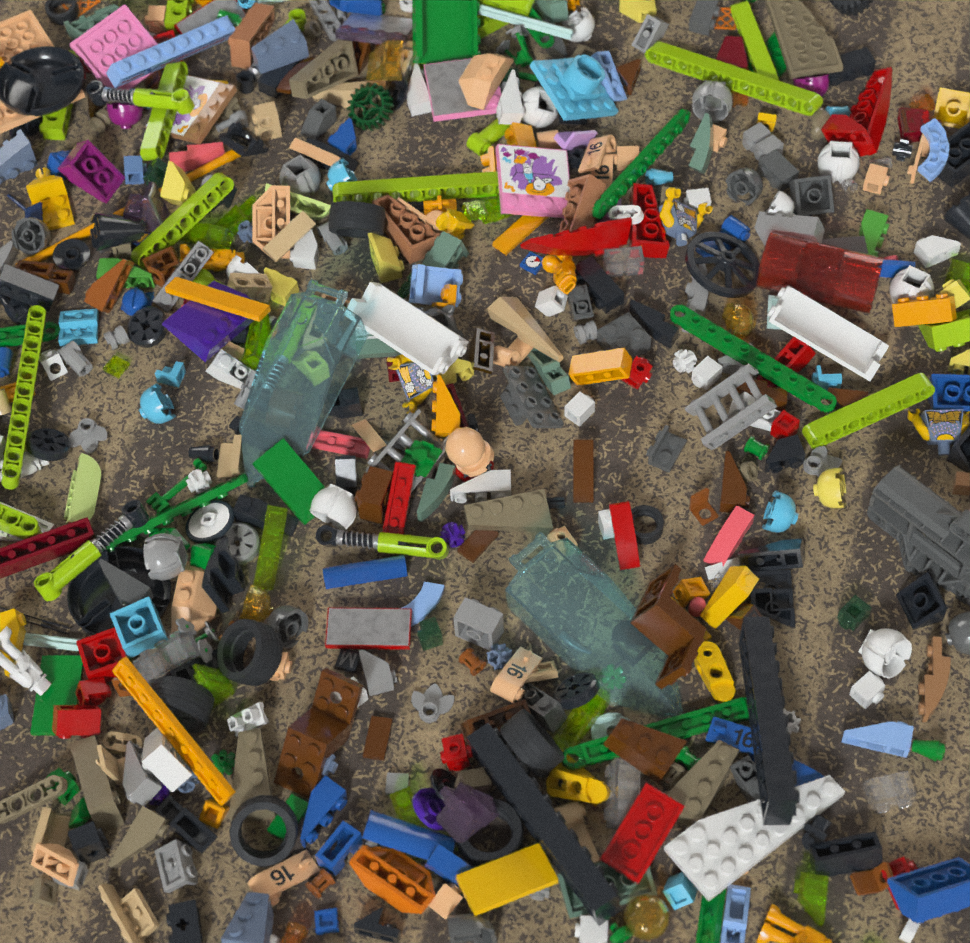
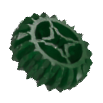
(368, 120)

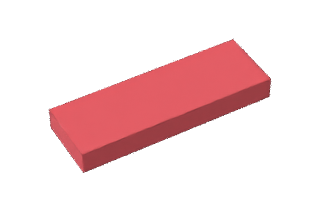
(341, 444)

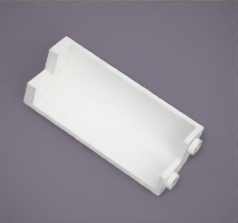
(408, 329)
(827, 332)

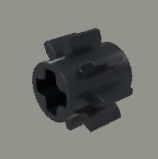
(902, 150)
(575, 157)

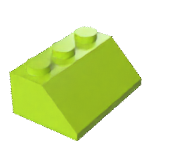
(946, 334)

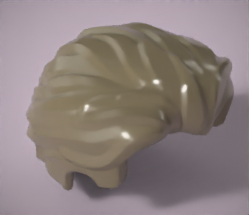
(818, 119)

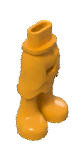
(219, 259)
(563, 271)
(804, 934)

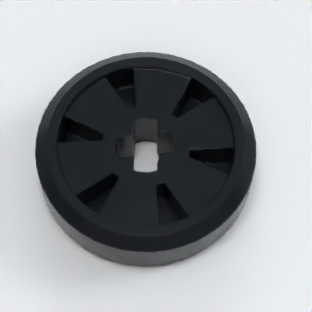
(151, 336)
(48, 444)
(576, 690)

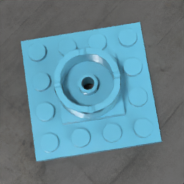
(575, 87)

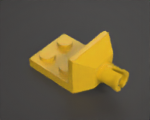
(54, 199)

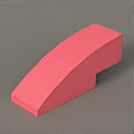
(197, 155)
(729, 536)

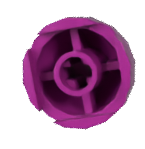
(816, 83)
(124, 114)

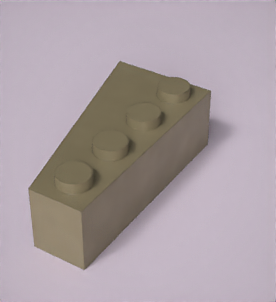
(96, 785)

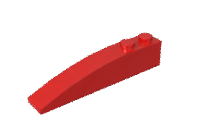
(873, 109)
(583, 240)

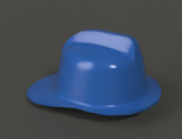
(136, 299)

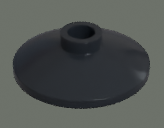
(398, 91)
(68, 249)
(442, 778)

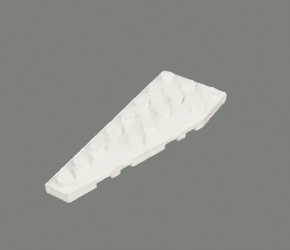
(733, 841)

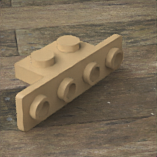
(130, 913)

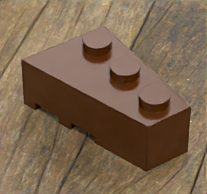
(644, 748)

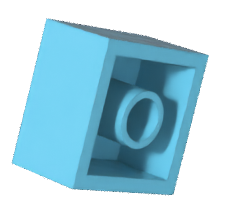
(138, 627)

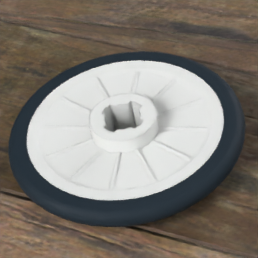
(209, 522)

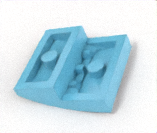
(78, 319)

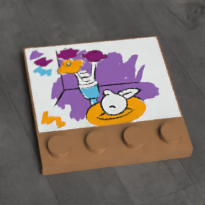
(209, 102)

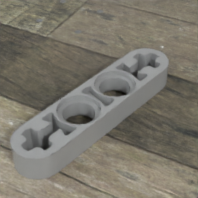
(324, 18)

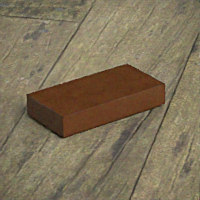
(477, 544)
(377, 738)

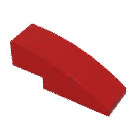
(624, 535)

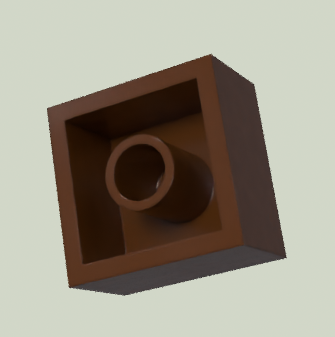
(374, 495)

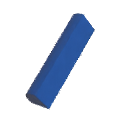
(365, 572)
(404, 836)

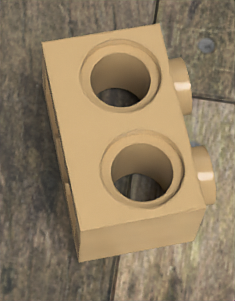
(267, 121)
(253, 285)

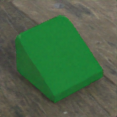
(79, 814)

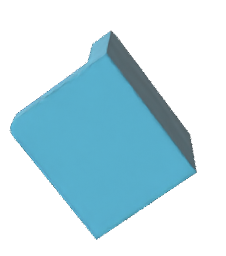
(171, 376)
(679, 890)

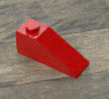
(844, 129)
(794, 356)

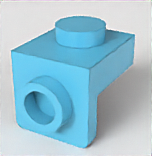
(826, 380)

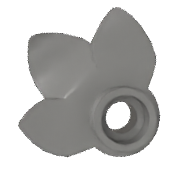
(88, 438)
(821, 460)
(432, 700)

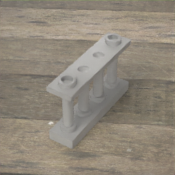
(745, 416)
(409, 420)

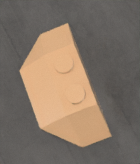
(483, 78)
(270, 216)
(191, 600)

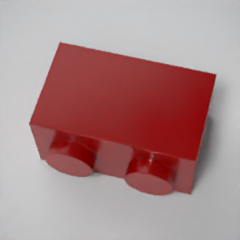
(76, 720)

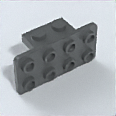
(528, 399)

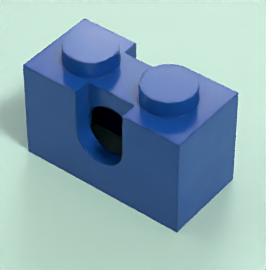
(348, 841)

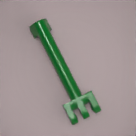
(162, 501)

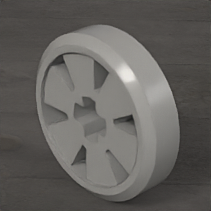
(248, 541)

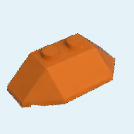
(394, 878)

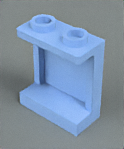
(429, 281)

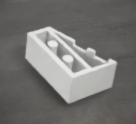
(164, 761)

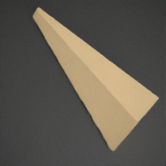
(341, 93)
(515, 317)

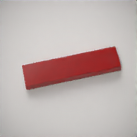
(399, 498)

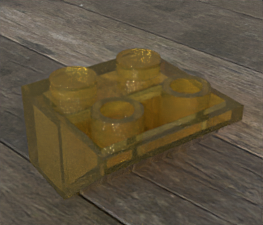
(386, 62)

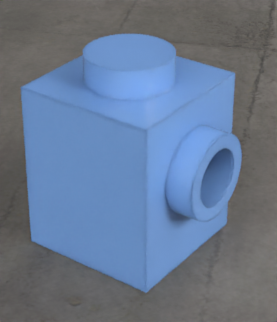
(134, 170)

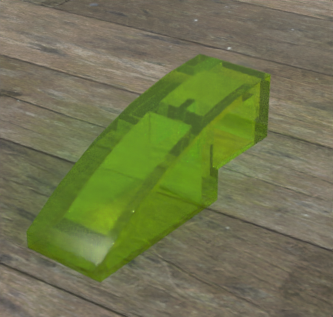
(237, 215)
(580, 722)

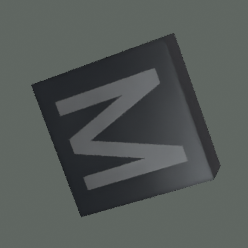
(348, 660)

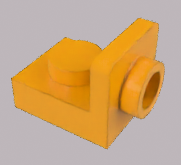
(448, 296)
(689, 589)

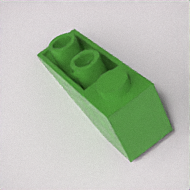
(872, 228)
(136, 278)

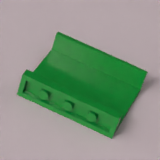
(445, 30)

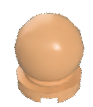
(469, 451)

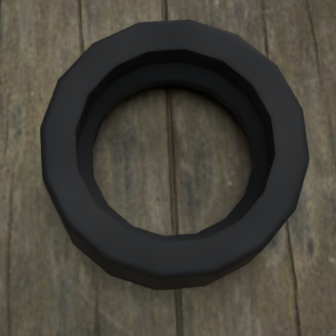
(59, 19)
(647, 510)

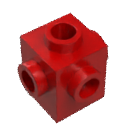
(639, 372)
(455, 753)

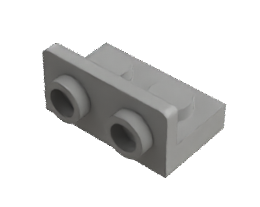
(176, 865)

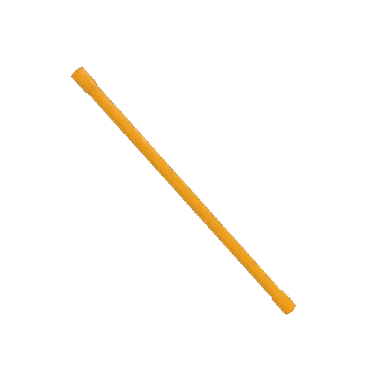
(227, 157)

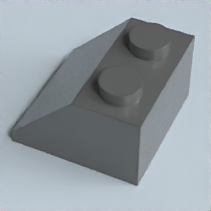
(812, 195)

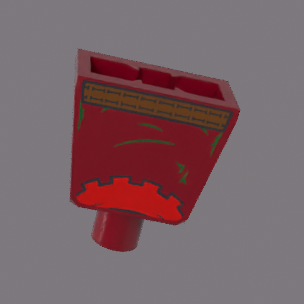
(910, 123)

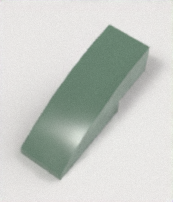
(702, 145)
(550, 372)
(436, 490)

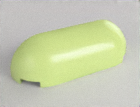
(311, 207)
(83, 490)

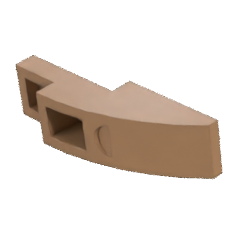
(934, 680)

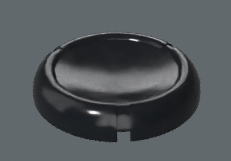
(41, 81)
(93, 599)

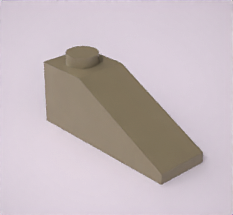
(143, 832)

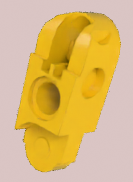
(454, 223)
(721, 687)
(592, 789)

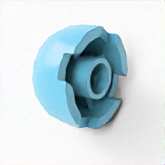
(340, 173)
(153, 405)
(782, 512)

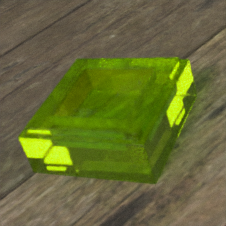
(116, 366)

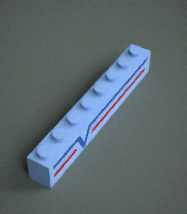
(170, 51)

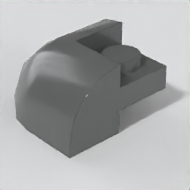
(471, 928)

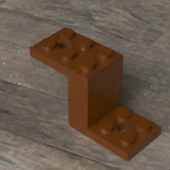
(669, 627)
(318, 733)

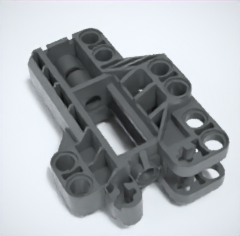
(902, 507)

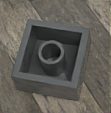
(624, 333)

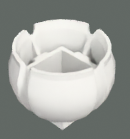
(533, 115)
(838, 167)
(901, 289)
(334, 506)
(885, 652)

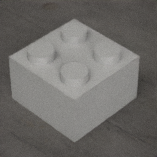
(478, 623)

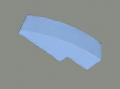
(735, 914)

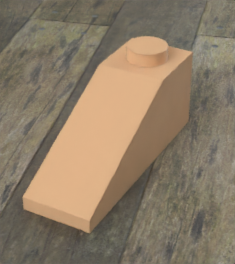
(56, 862)

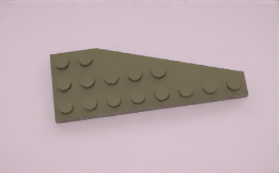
(802, 41)

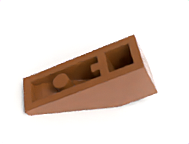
(107, 288)

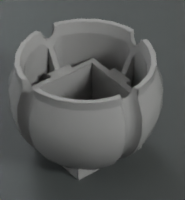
(716, 105)
(305, 182)
(164, 556)

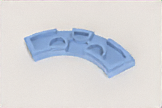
(938, 150)
(425, 601)

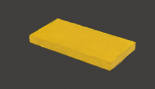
(506, 879)

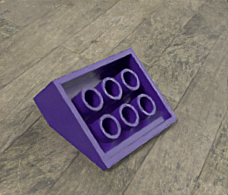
(205, 327)

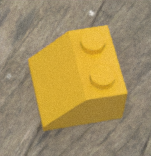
(952, 108)

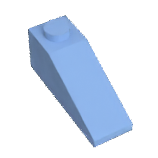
(611, 81)
(884, 737)

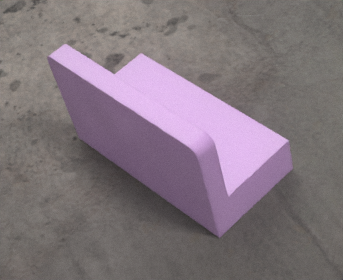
(573, 139)

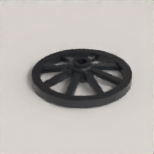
(725, 262)

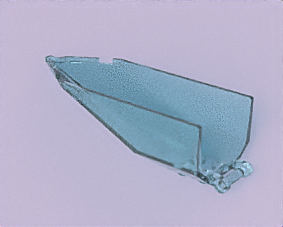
(300, 374)
(589, 625)

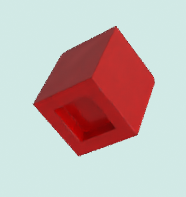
(784, 425)

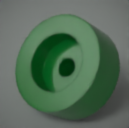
(619, 934)

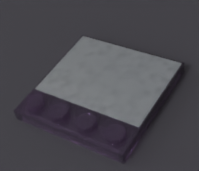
(375, 29)

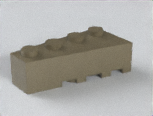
(325, 71)
(511, 513)
(250, 774)
(703, 782)

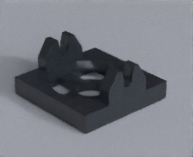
(252, 146)

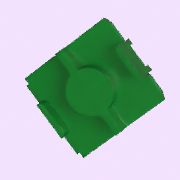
(423, 456)

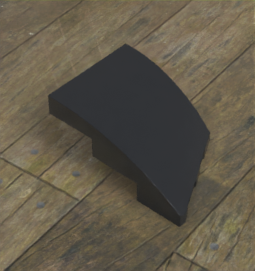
(223, 576)
(780, 602)

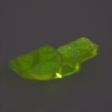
(486, 210)

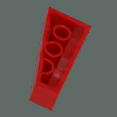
(649, 232)

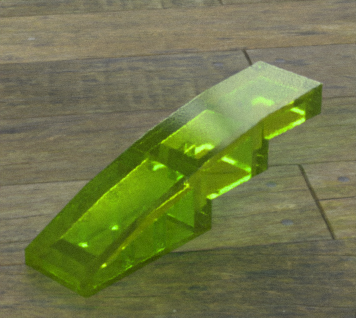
(270, 547)

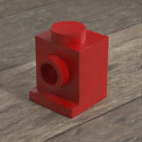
(92, 691)

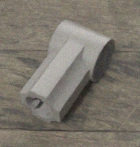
(335, 242)
(75, 359)

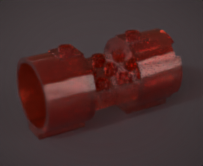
(820, 271)

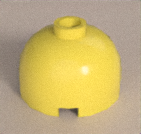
(831, 488)

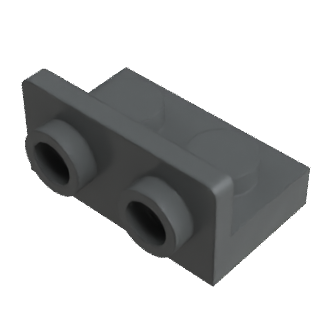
(665, 450)

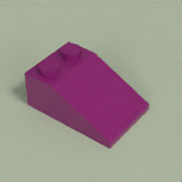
(91, 171)

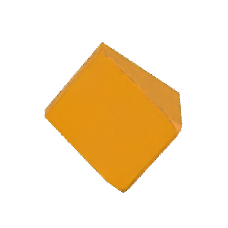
(213, 813)

